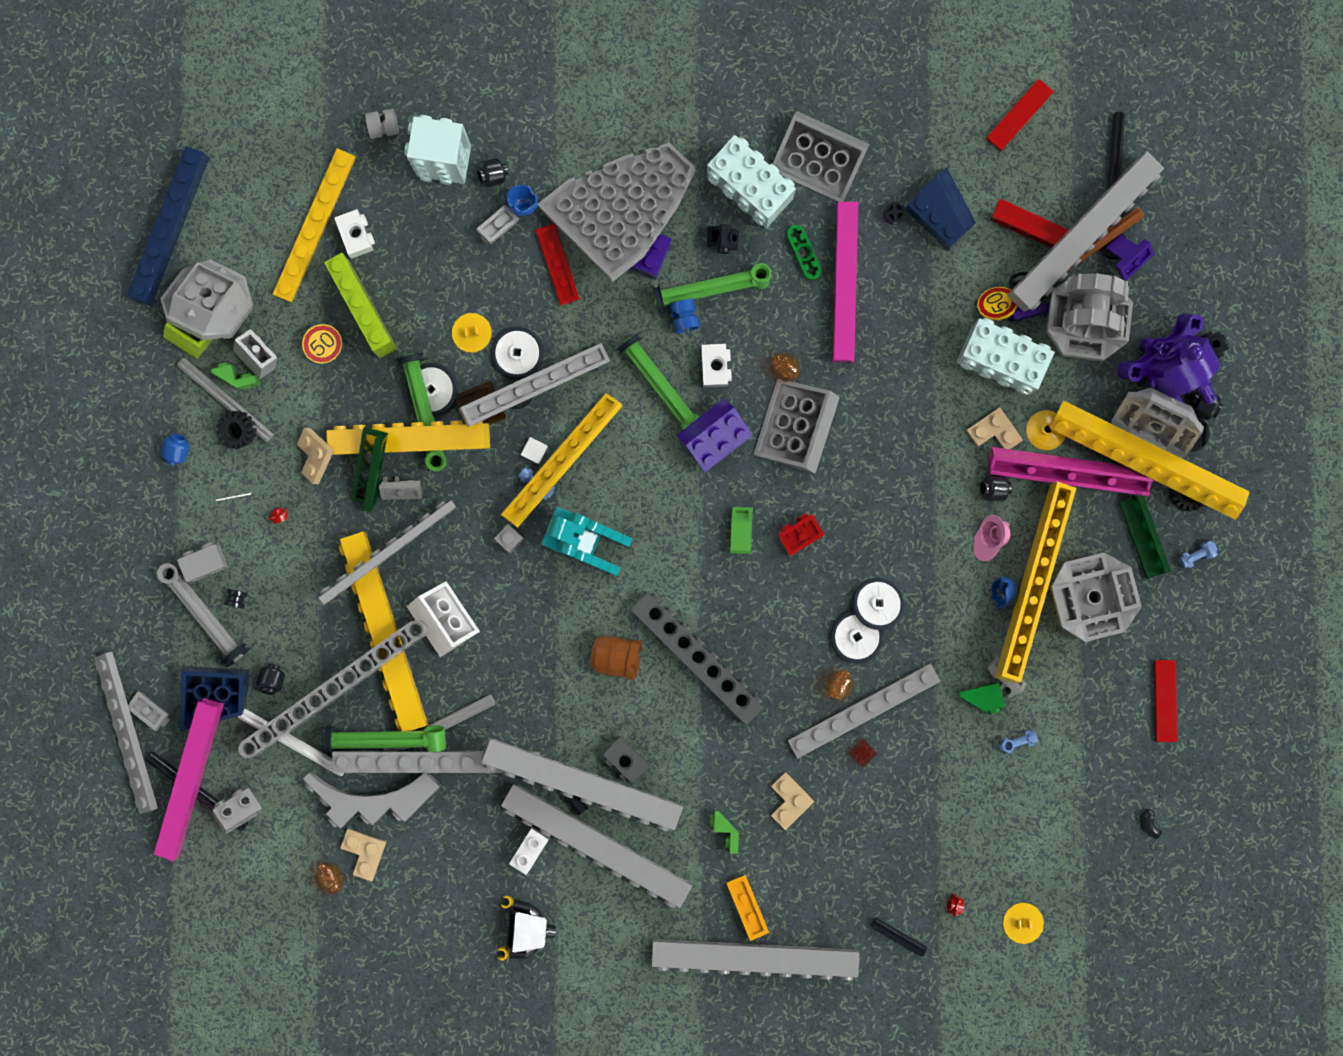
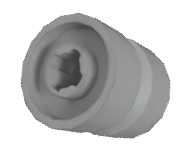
(382, 123)

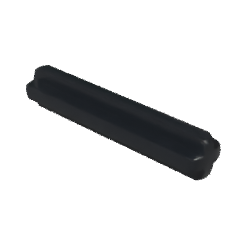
(898, 937)

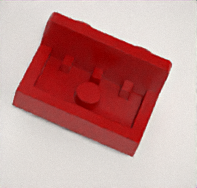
(800, 534)

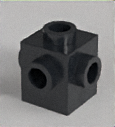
(726, 237)
(1219, 341)

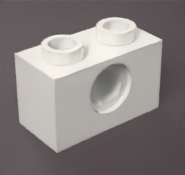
(347, 224)
(713, 353)
(529, 850)

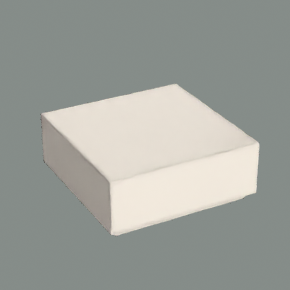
(534, 450)

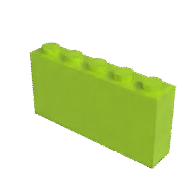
(360, 305)

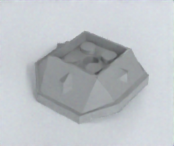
(211, 316)
(1081, 347)
(1159, 421)
(1115, 591)

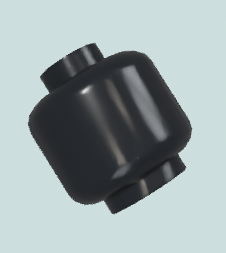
(492, 172)
(1204, 410)
(995, 488)
(270, 679)

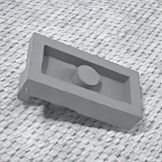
(497, 225)
(400, 489)
(1015, 688)
(148, 711)

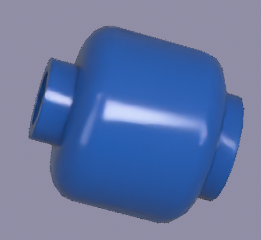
(175, 449)

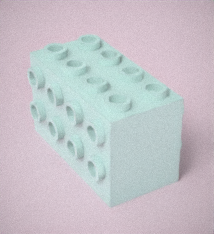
(438, 150)
(750, 181)
(1005, 356)

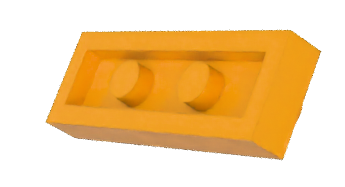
(747, 907)

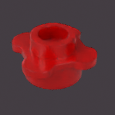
(278, 515)
(955, 905)

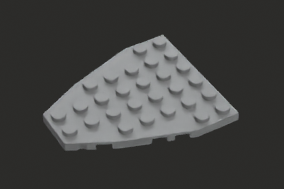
(621, 207)

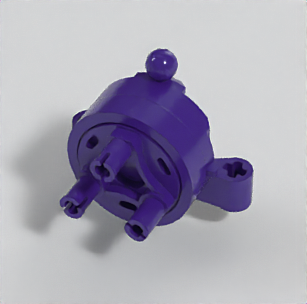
(1176, 362)

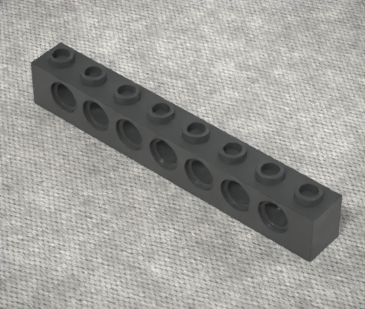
(642, 609)

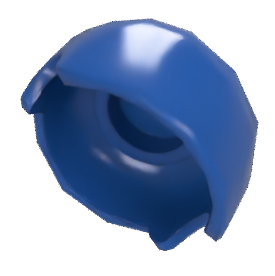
(520, 192)
(1009, 592)

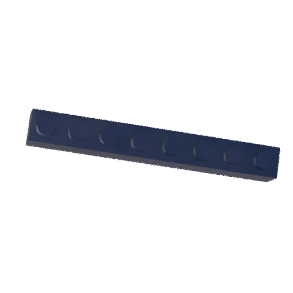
(168, 226)

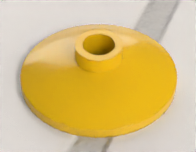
(1037, 434)

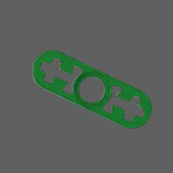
(804, 268)

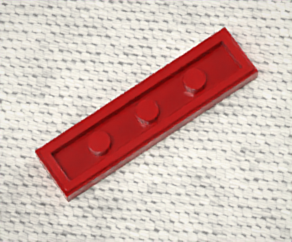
(1019, 115)
(557, 264)
(1165, 701)

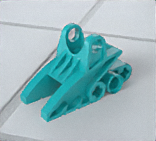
(578, 538)

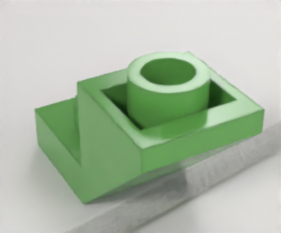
(228, 373)
(741, 530)
(721, 824)

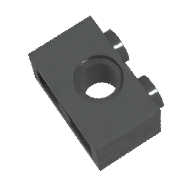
(621, 748)

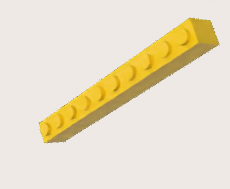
(1150, 460)
(1035, 583)
(381, 625)

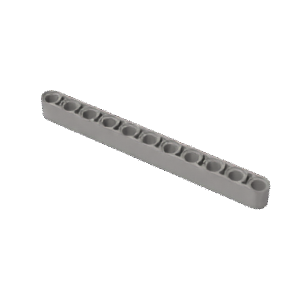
(324, 693)

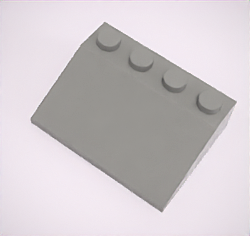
(820, 156)
(797, 425)

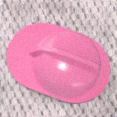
(991, 537)

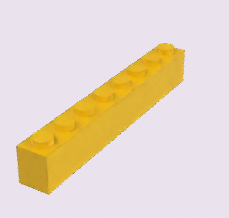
(414, 438)

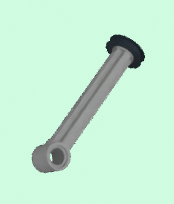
(202, 614)

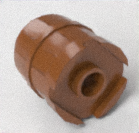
(616, 657)

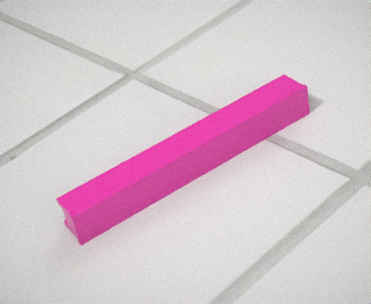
(845, 282)
(1068, 471)
(188, 779)

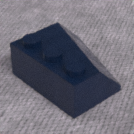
(942, 210)
(214, 684)

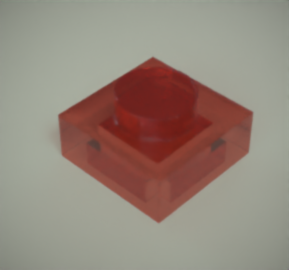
(863, 753)

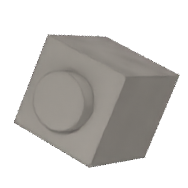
(509, 538)

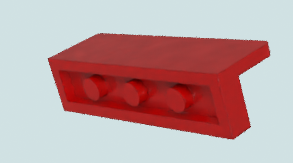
(1027, 223)

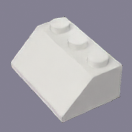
(445, 618)

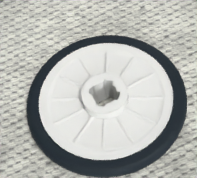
(519, 339)
(444, 384)
(865, 604)
(845, 645)

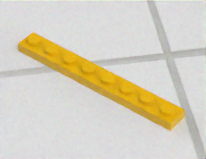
(314, 225)
(561, 460)

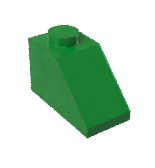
(984, 697)

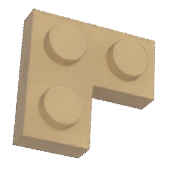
(995, 425)
(318, 455)
(795, 803)
(368, 848)

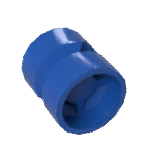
(684, 315)

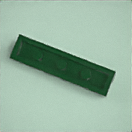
(374, 468)
(1145, 537)

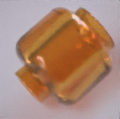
(785, 367)
(839, 685)
(329, 878)

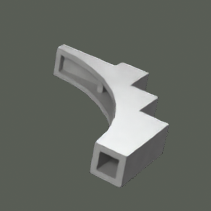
(372, 807)

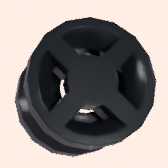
(894, 209)
(235, 598)

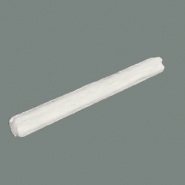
(291, 741)

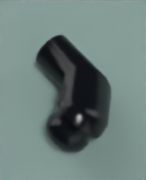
(1147, 824)

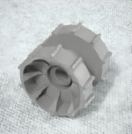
(1096, 294)

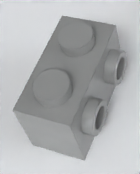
(255, 354)
(202, 563)
(236, 810)

